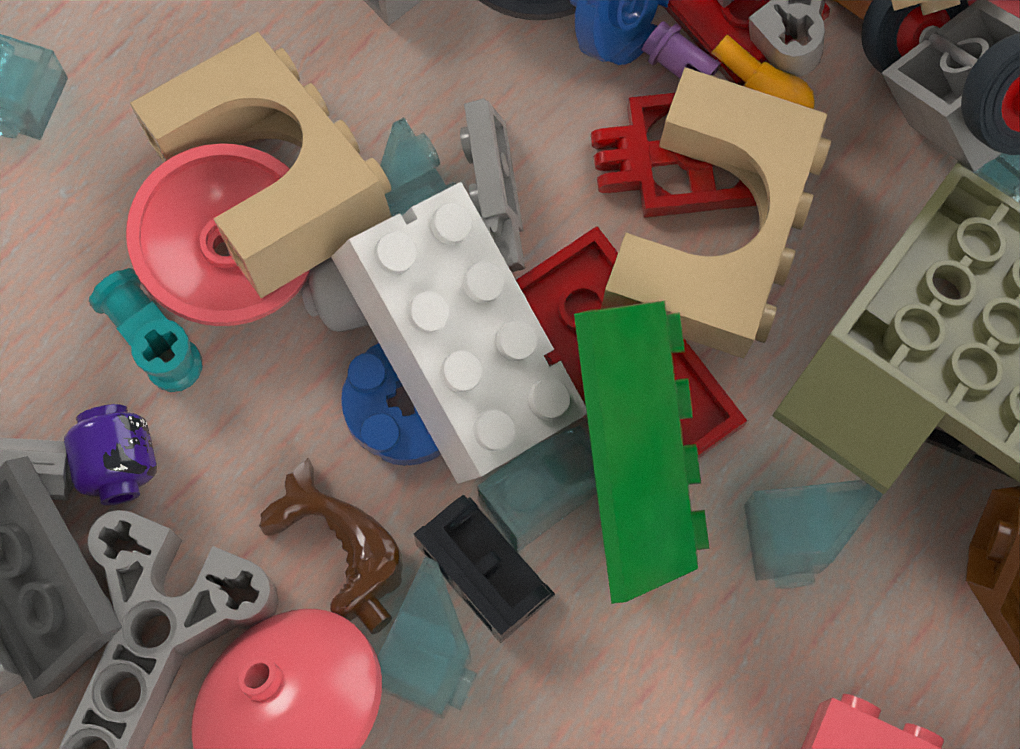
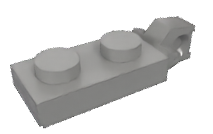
(495, 189)

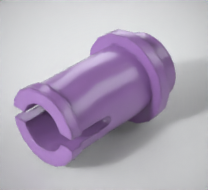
(677, 52)

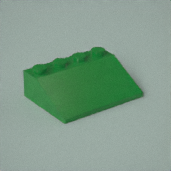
(639, 446)

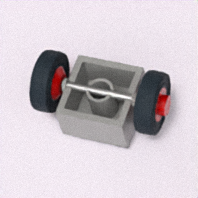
(951, 74)

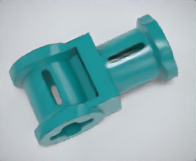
(147, 331)

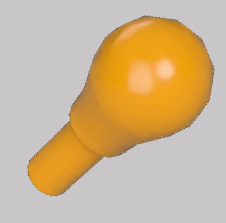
(763, 76)

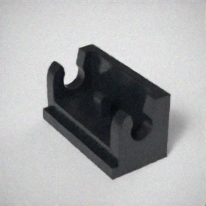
(483, 567)

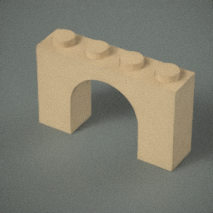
(772, 151)
(310, 210)

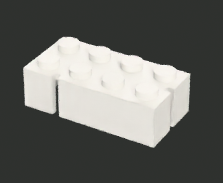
(459, 333)

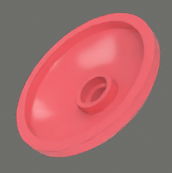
(175, 234)
(291, 686)

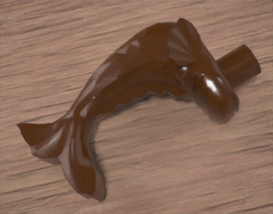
(371, 550)

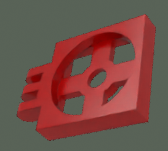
(637, 156)

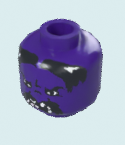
(110, 454)

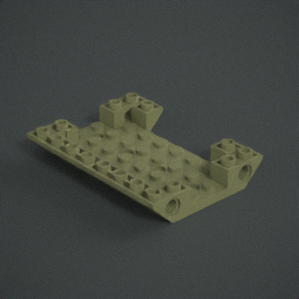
(921, 359)

